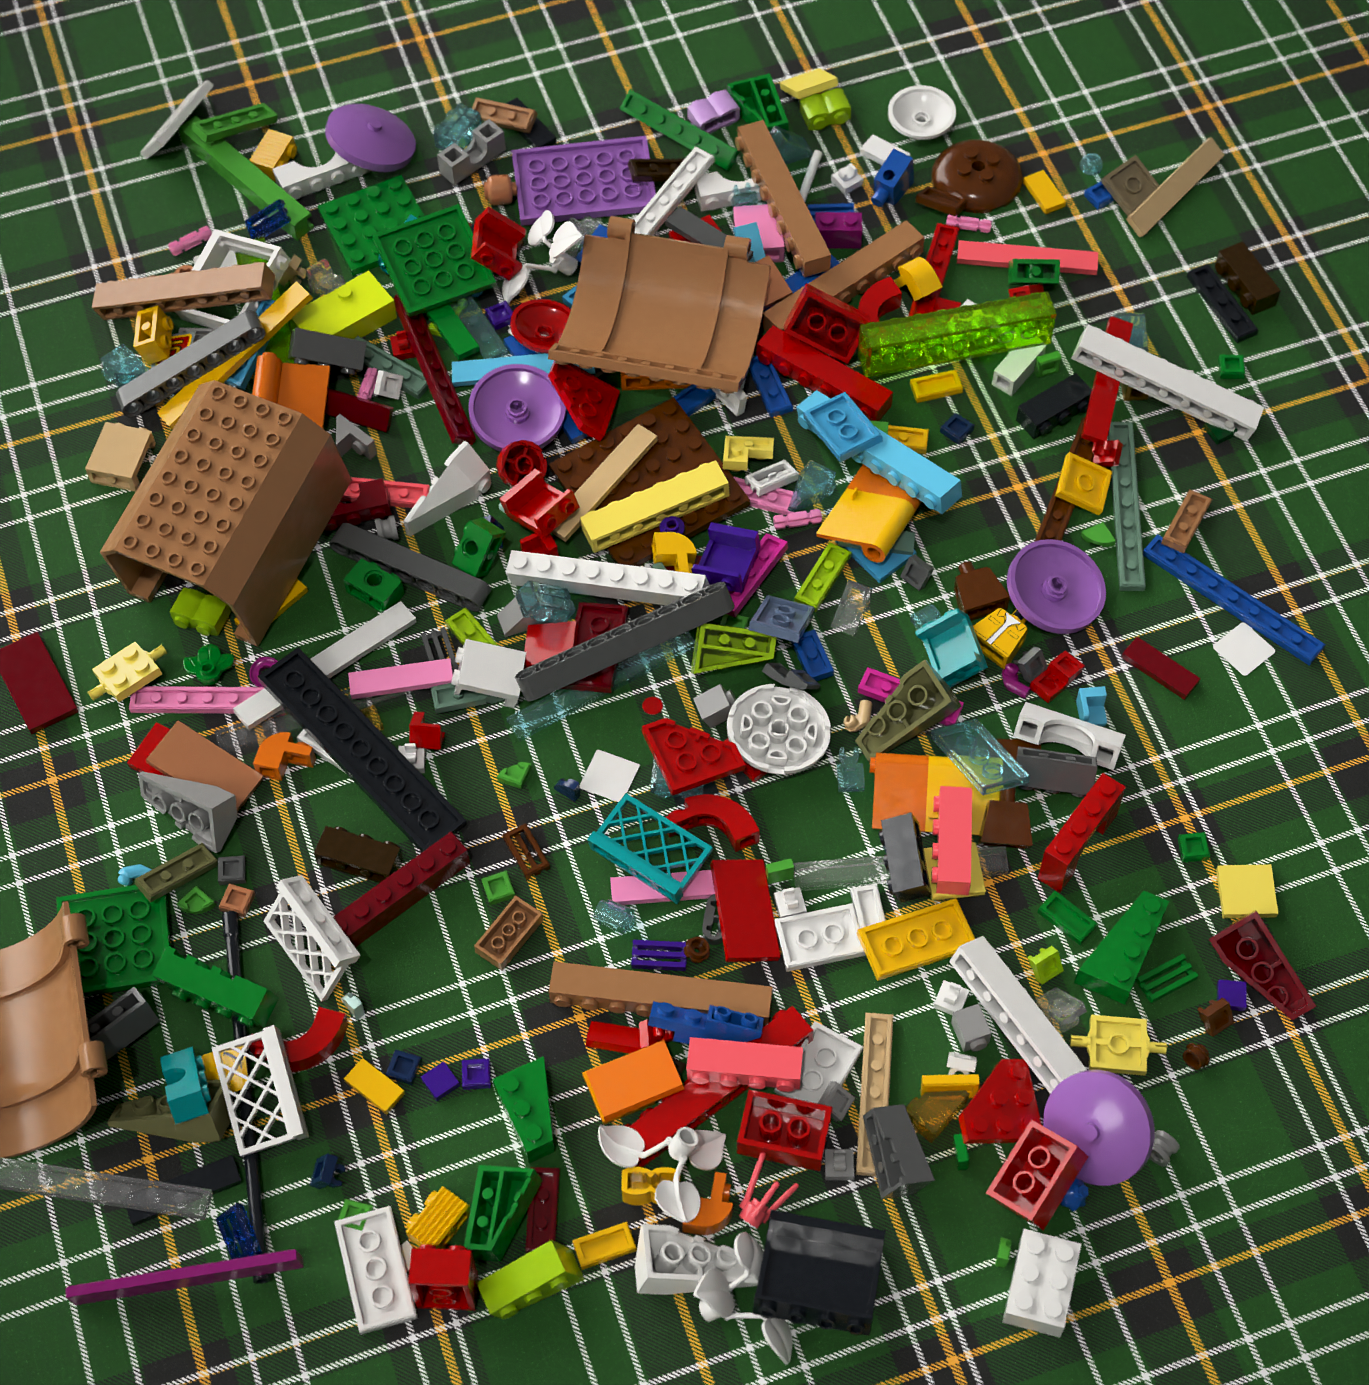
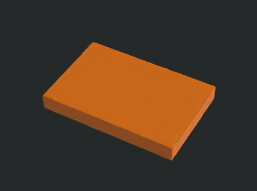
(635, 1080)

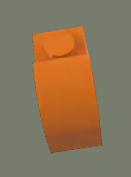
(280, 750)
(713, 1212)

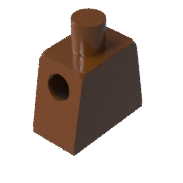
(979, 591)
(1006, 823)

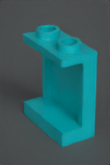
(953, 647)

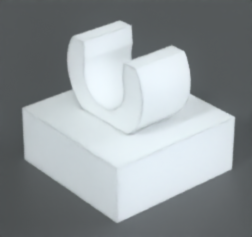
(847, 179)
(388, 384)
(414, 755)
(789, 902)
(951, 997)
(961, 1063)

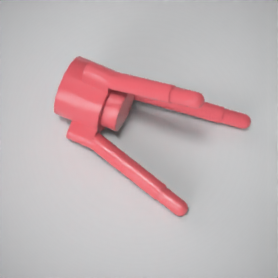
(755, 1211)

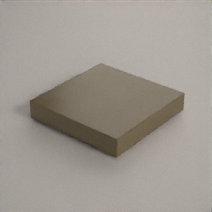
(1130, 184)

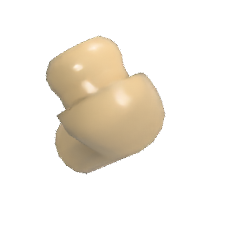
(859, 721)

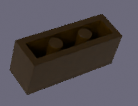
(1247, 278)
(357, 854)

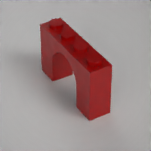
(1092, 814)

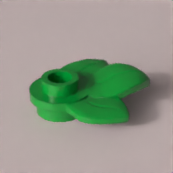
(208, 664)

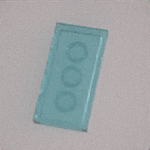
(980, 756)

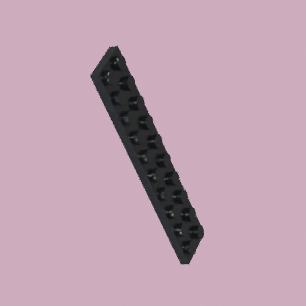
(361, 750)

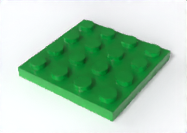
(365, 212)
(432, 260)
(124, 938)

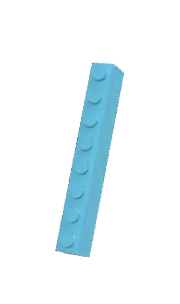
(901, 466)

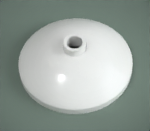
(921, 112)

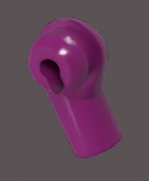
(1011, 681)

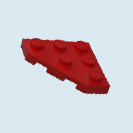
(585, 397)
(690, 755)
(1001, 1105)

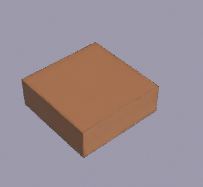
(237, 900)

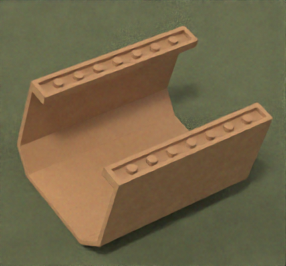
(231, 505)

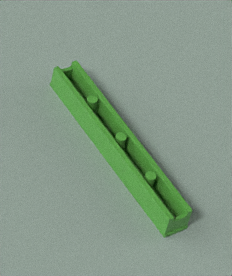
(246, 178)

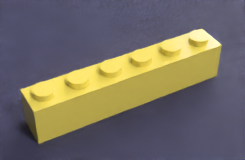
(649, 507)

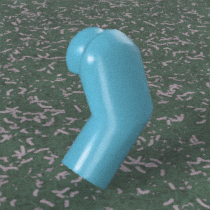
(131, 872)

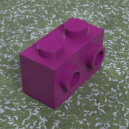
(840, 229)

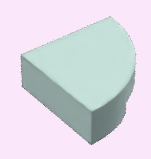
(354, 1005)

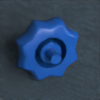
(1075, 1195)

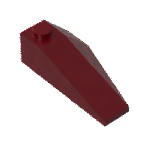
(1257, 958)

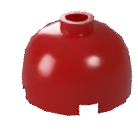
(519, 460)

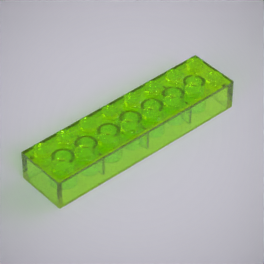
(956, 334)

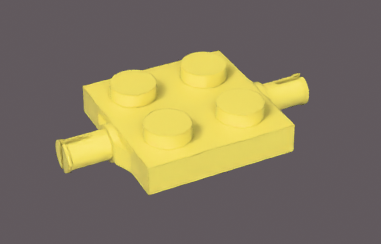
(127, 672)
(1118, 1044)

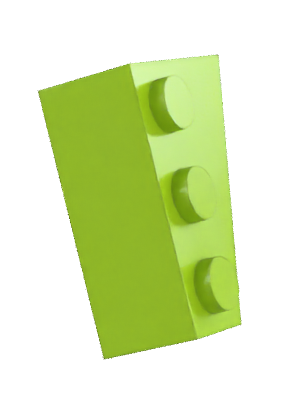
(729, 646)
(530, 1279)

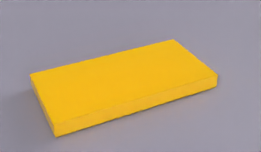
(915, 938)

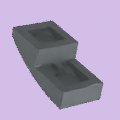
(791, 678)

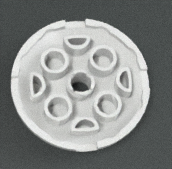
(779, 710)

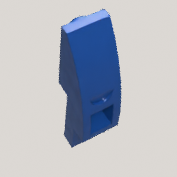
(717, 1024)

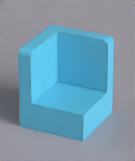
(1091, 705)

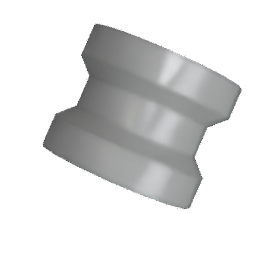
(387, 528)
(1163, 1148)

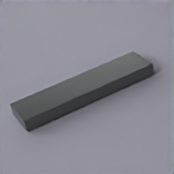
(696, 229)

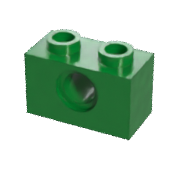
(1034, 272)
(488, 539)
(380, 597)

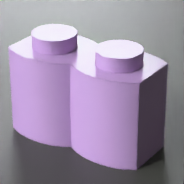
(714, 112)

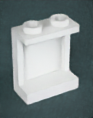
(488, 670)

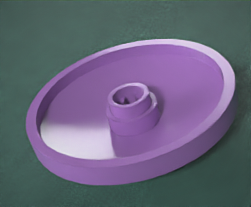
(370, 137)
(515, 406)
(1056, 586)
(1105, 1121)

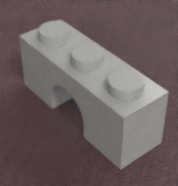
(486, 144)

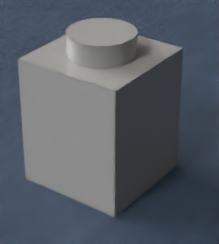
(715, 705)
(971, 1028)

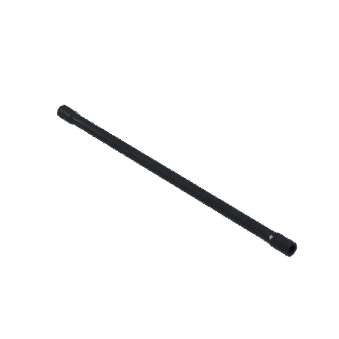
(253, 1184)

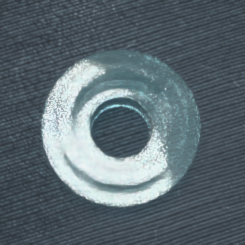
(1091, 164)

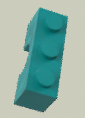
(186, 1084)

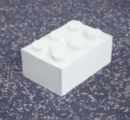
(1042, 1283)

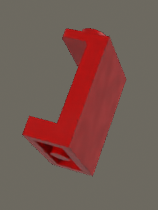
(496, 243)
(538, 504)

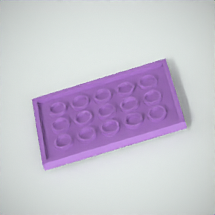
(580, 180)

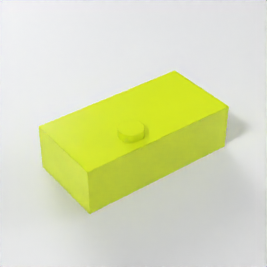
(349, 310)

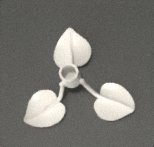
(563, 239)
(676, 1199)
(718, 1302)

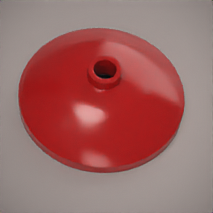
(539, 318)

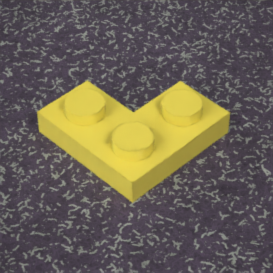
(739, 449)

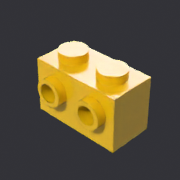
(153, 334)

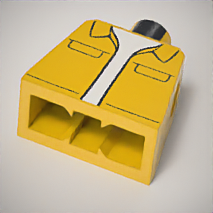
(1001, 635)

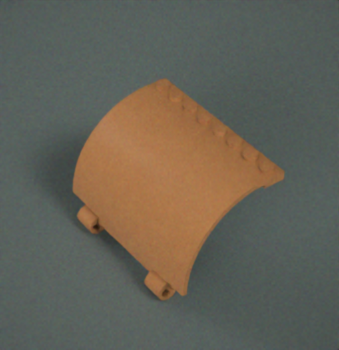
(665, 308)
(45, 1039)

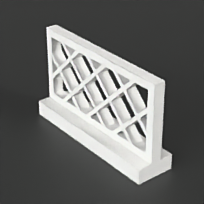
(320, 928)
(284, 1086)

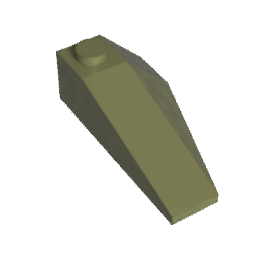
(912, 708)
(155, 1118)

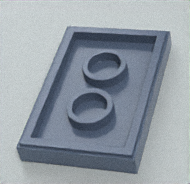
(782, 618)

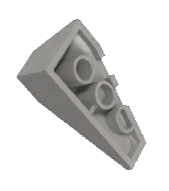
(198, 807)

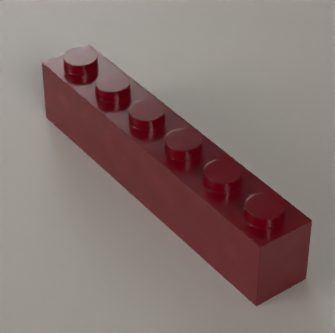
(402, 889)

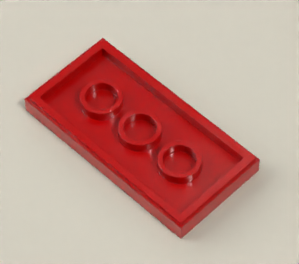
(745, 910)

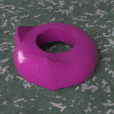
(258, 666)

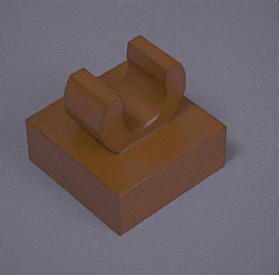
(1216, 1016)

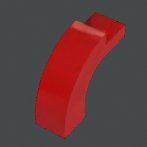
(880, 299)
(718, 813)
(315, 1044)

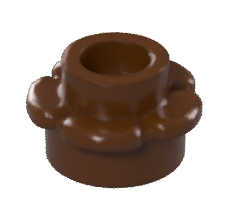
(701, 945)
(1196, 1056)

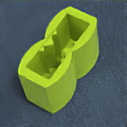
(825, 109)
(200, 612)

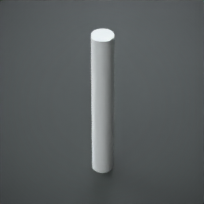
(809, 176)

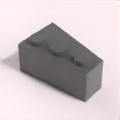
(896, 1152)

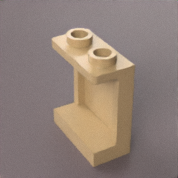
(119, 456)

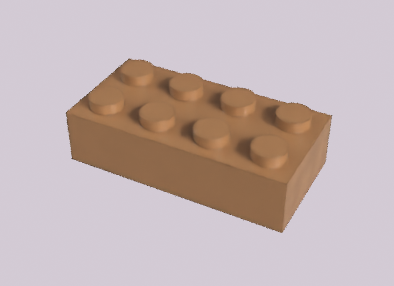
(508, 933)

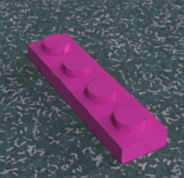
(768, 556)
(880, 685)

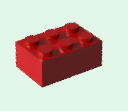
(826, 323)
(784, 1129)
(1037, 1174)
(443, 1278)

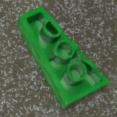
(1120, 955)
(215, 989)

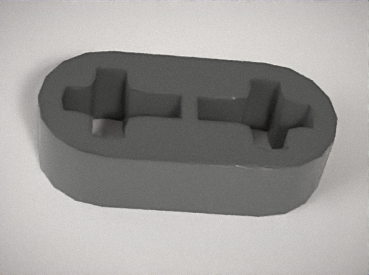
(709, 919)

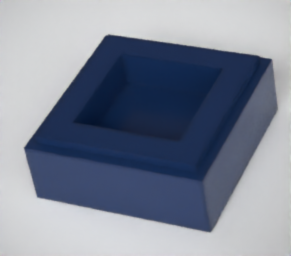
(957, 428)
(403, 1067)

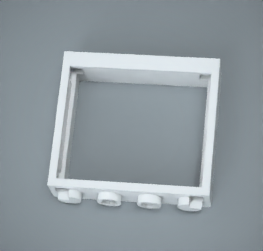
(214, 255)

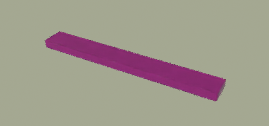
(184, 1277)

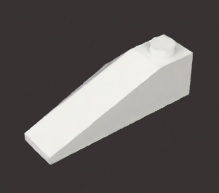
(457, 486)
(676, 1262)

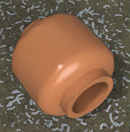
(499, 189)

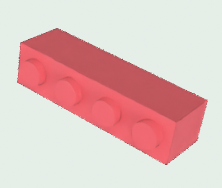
(953, 840)
(744, 1064)

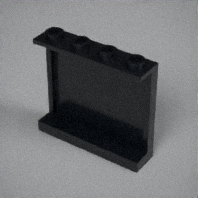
(819, 1273)

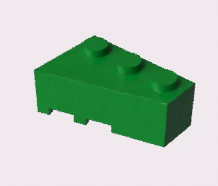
(498, 1208)

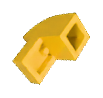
(918, 277)
(673, 550)

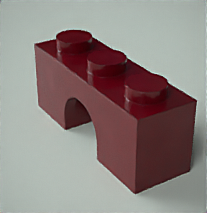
(371, 504)

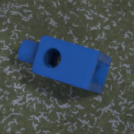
(893, 179)

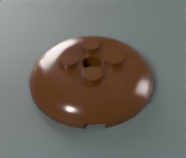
(979, 173)

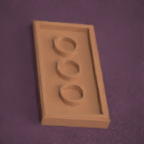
(196, 759)

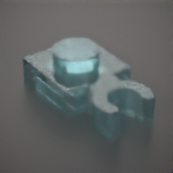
(850, 773)

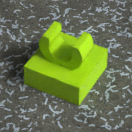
(1046, 964)

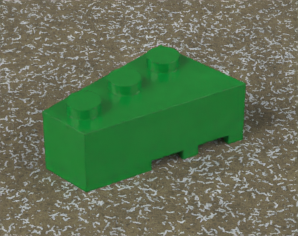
(759, 101)
(527, 1107)

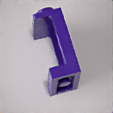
(728, 556)

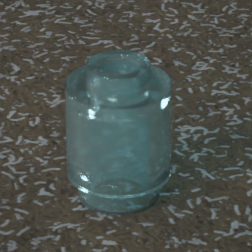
(614, 916)

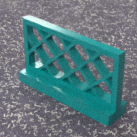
(632, 861)

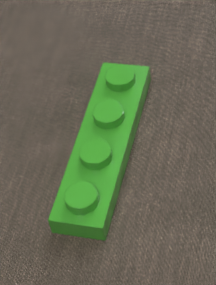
(234, 122)

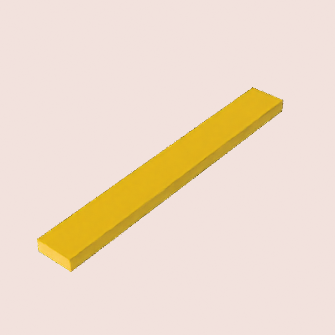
(272, 321)

